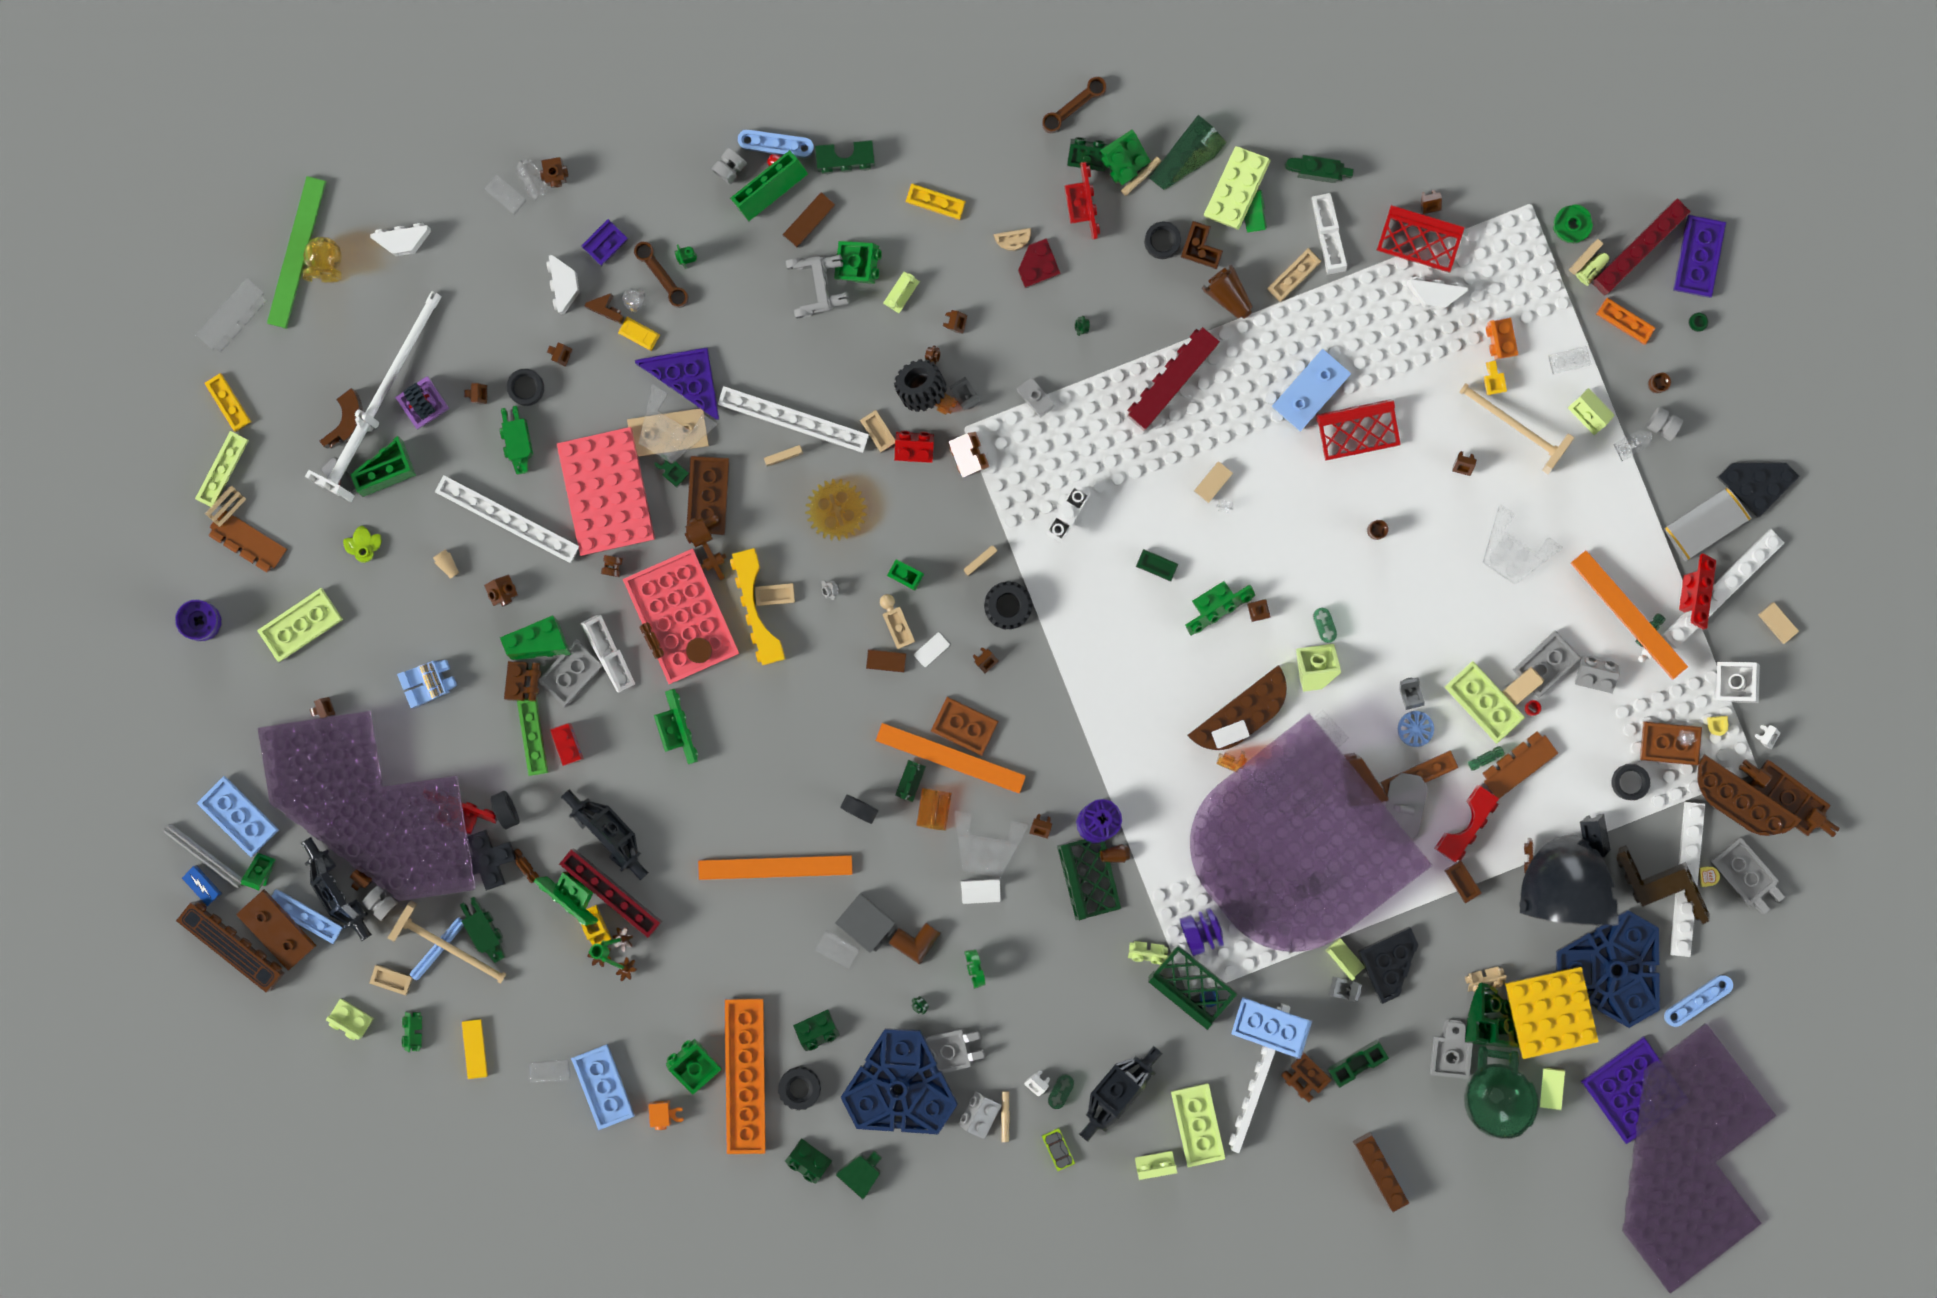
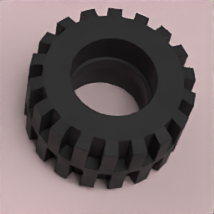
(914, 375)
(1020, 593)

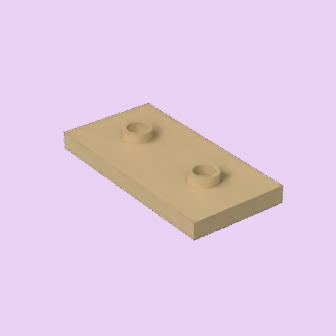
(685, 418)

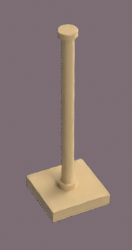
(1554, 451)
(405, 922)

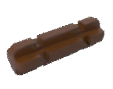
(652, 640)
(525, 866)

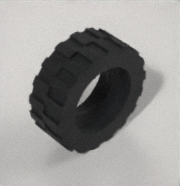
(792, 1101)

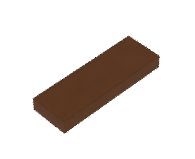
(809, 220)

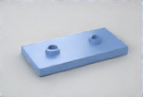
(1311, 390)
(237, 816)
(1271, 1027)
(603, 1087)

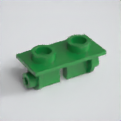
(685, 255)
(412, 1039)

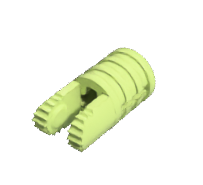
(1592, 268)

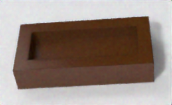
(886, 661)
(1462, 881)

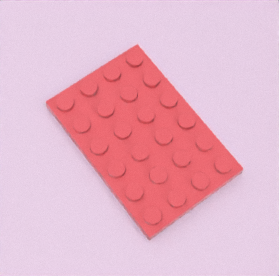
(606, 491)
(679, 608)

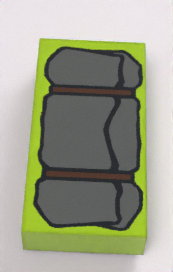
(1058, 1149)

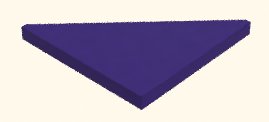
(688, 375)

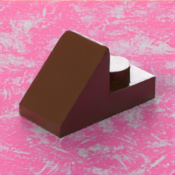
(600, 306)

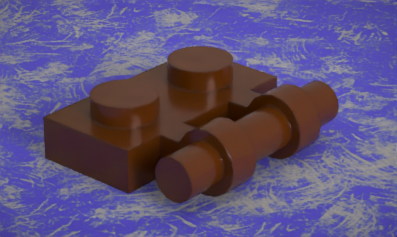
(517, 679)
(1310, 1073)

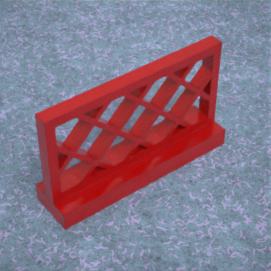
(1424, 222)
(1360, 413)

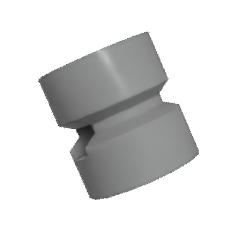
(724, 171)
(1664, 423)
(379, 903)

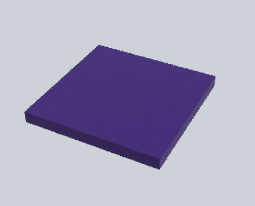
(1619, 1086)

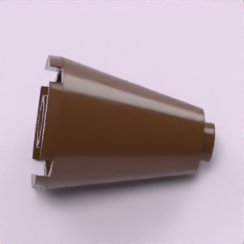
(1229, 292)

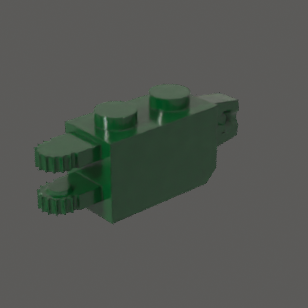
(1318, 168)
(482, 931)

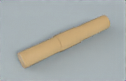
(1141, 176)
(1005, 1116)

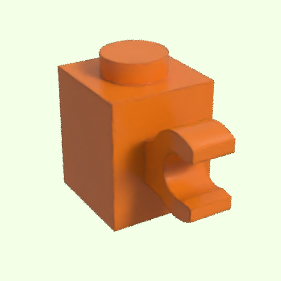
(661, 1114)

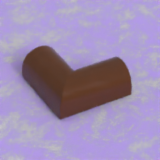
(1195, 247)
(916, 947)

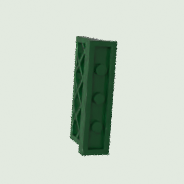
(1074, 884)
(1180, 998)

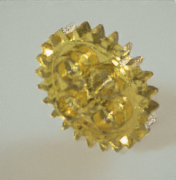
(820, 516)

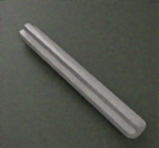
(203, 855)

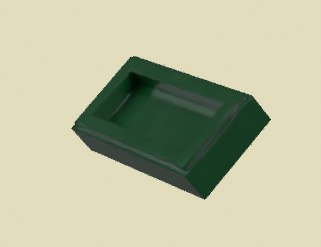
(1157, 565)

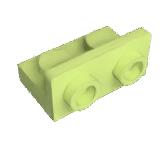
(349, 1019)
(1155, 1165)

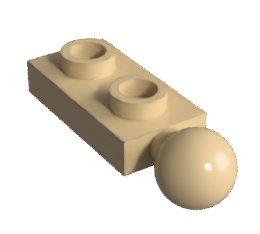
(896, 622)

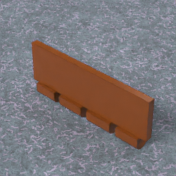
(253, 542)
(1516, 769)

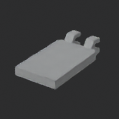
(1747, 875)
(953, 1050)

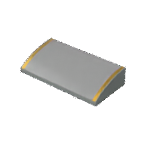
(1706, 523)

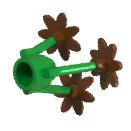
(601, 952)

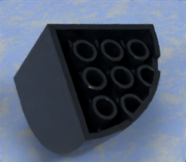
(1569, 884)

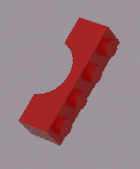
(1481, 804)

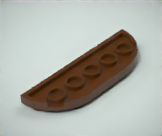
(1254, 706)
(1742, 801)

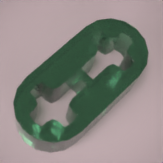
(1320, 627)
(1056, 1089)

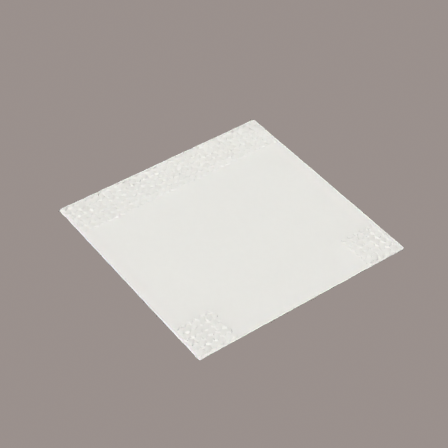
(1398, 603)

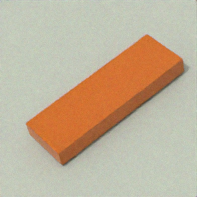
(1625, 321)

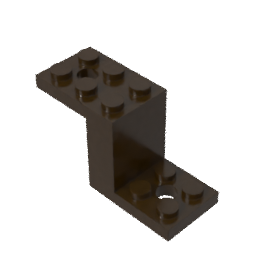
(1663, 884)

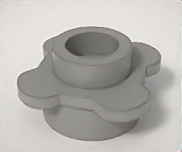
(829, 589)

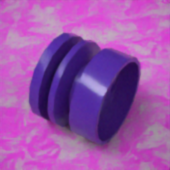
(188, 626)
(1091, 828)
(1201, 931)

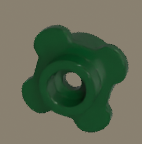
(1082, 325)

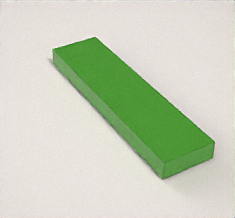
(532, 737)

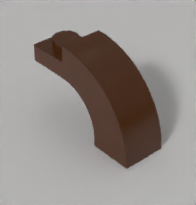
(349, 403)

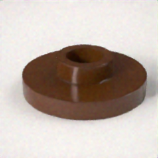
(698, 650)

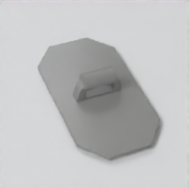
(1407, 801)

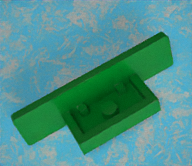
(1216, 604)
(673, 728)
(570, 895)

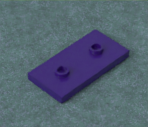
(1699, 256)

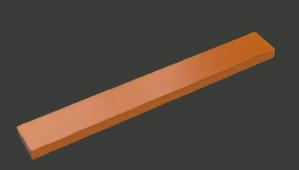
(1629, 615)
(950, 758)
(775, 867)

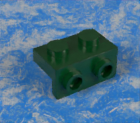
(816, 1030)
(808, 1161)

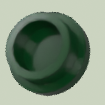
(1698, 322)
(919, 1005)

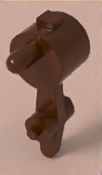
(699, 534)

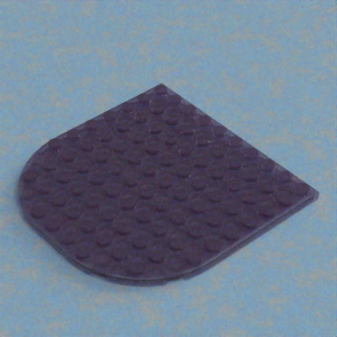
(1299, 844)

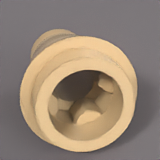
(446, 563)

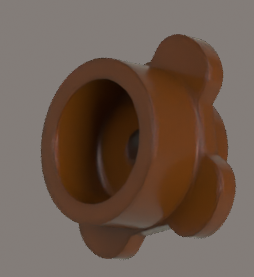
(932, 354)

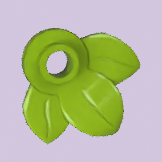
(362, 541)

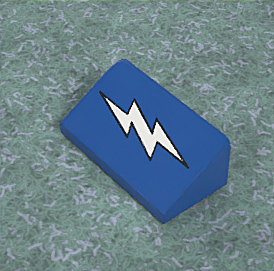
(201, 885)

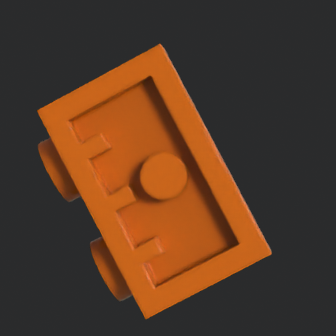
(1502, 338)

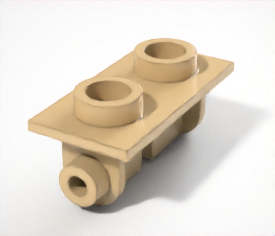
(1493, 978)

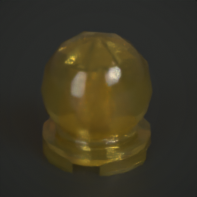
(322, 259)

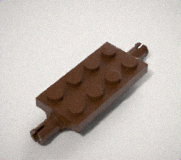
(1791, 795)

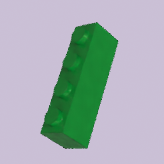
(769, 185)

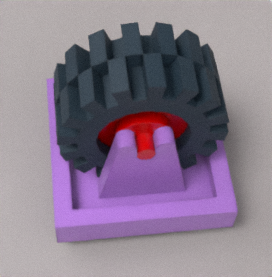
(422, 402)

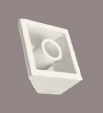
(1738, 682)

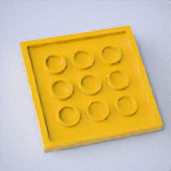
(1551, 1012)

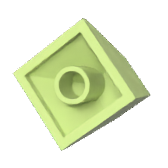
(1317, 666)

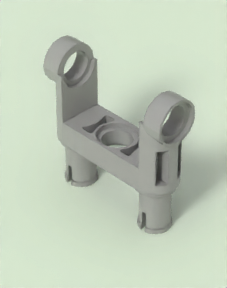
(825, 300)

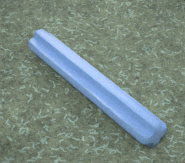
(435, 951)

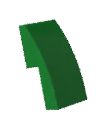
(1255, 215)

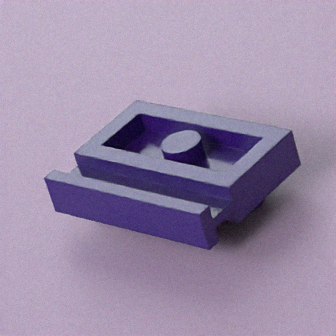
(604, 242)

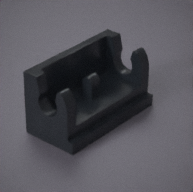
(1595, 832)

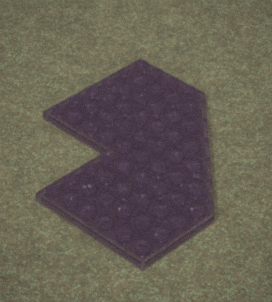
(398, 834)
(1689, 1117)

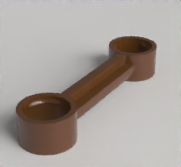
(1073, 105)
(661, 274)

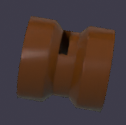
(1662, 381)
(1378, 527)
(611, 561)

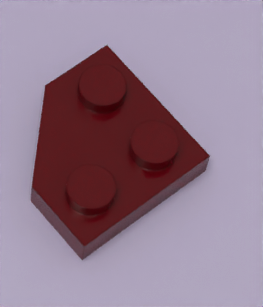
(1038, 264)

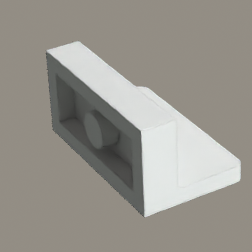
(980, 891)

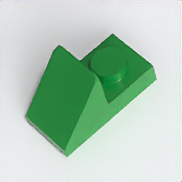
(905, 574)
(258, 872)

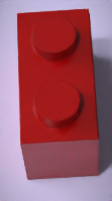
(566, 744)

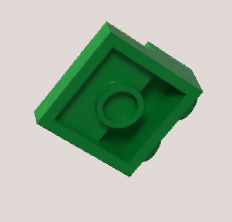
(1125, 157)
(858, 262)
(692, 1066)

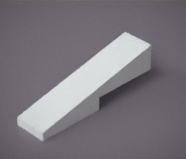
(1329, 234)
(607, 653)

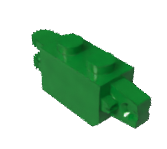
(517, 440)

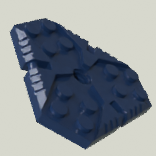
(1630, 944)
(901, 1060)

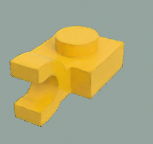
(1495, 382)

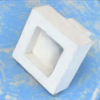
(1770, 736)
(1036, 1084)

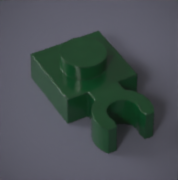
(673, 472)

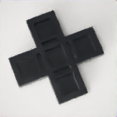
(488, 859)

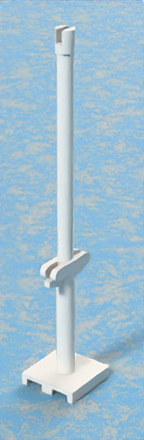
(366, 420)

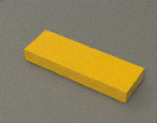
(935, 201)
(228, 402)
(474, 1049)

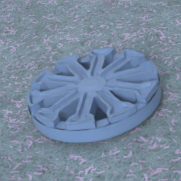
(1415, 728)

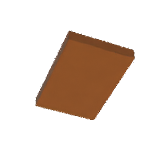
(964, 726)
(1661, 744)

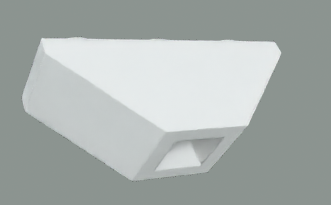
(402, 240)
(564, 284)
(1435, 293)
(1067, 513)

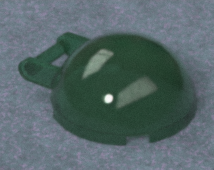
(1500, 1097)

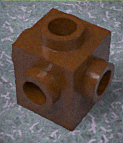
(549, 167)
(501, 591)

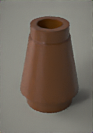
(1115, 854)

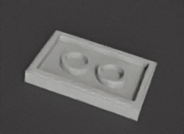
(1550, 660)
(570, 673)

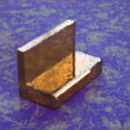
(934, 809)

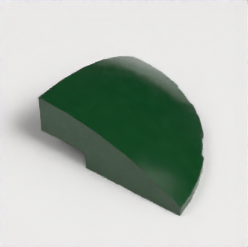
(1490, 1020)

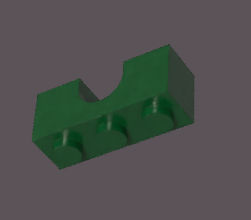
(861, 158)
(1352, 1065)

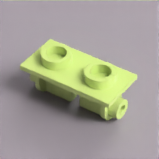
(901, 292)
(1139, 952)

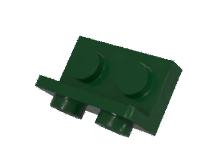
(1086, 151)

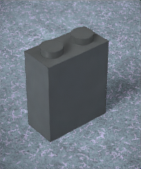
(866, 923)

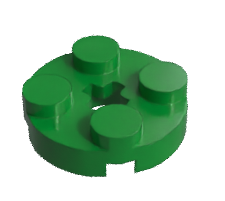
(1567, 214)
(974, 968)

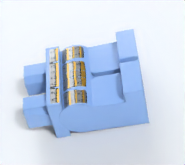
(432, 679)

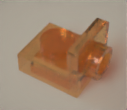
(1229, 762)

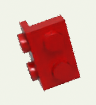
(914, 446)

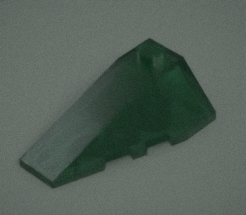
(1193, 149)

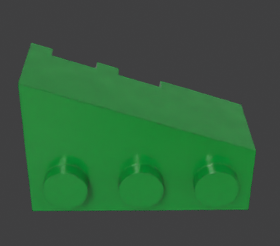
(384, 469)
(536, 640)

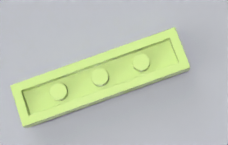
(222, 469)

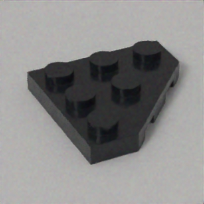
(1758, 483)
(1389, 963)

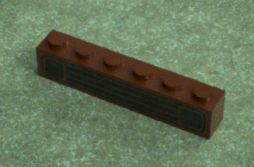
(230, 946)

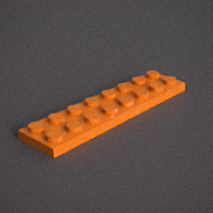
(745, 1076)

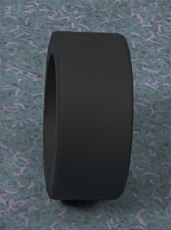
(1165, 254)
(525, 401)
(1615, 782)
(859, 809)
(504, 810)

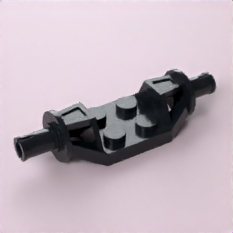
(609, 830)
(328, 893)
(1118, 1092)

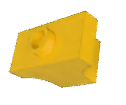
(596, 932)

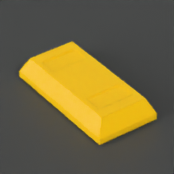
(639, 333)

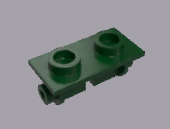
(910, 781)

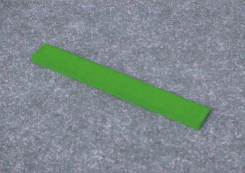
(294, 260)

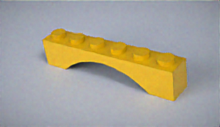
(747, 568)

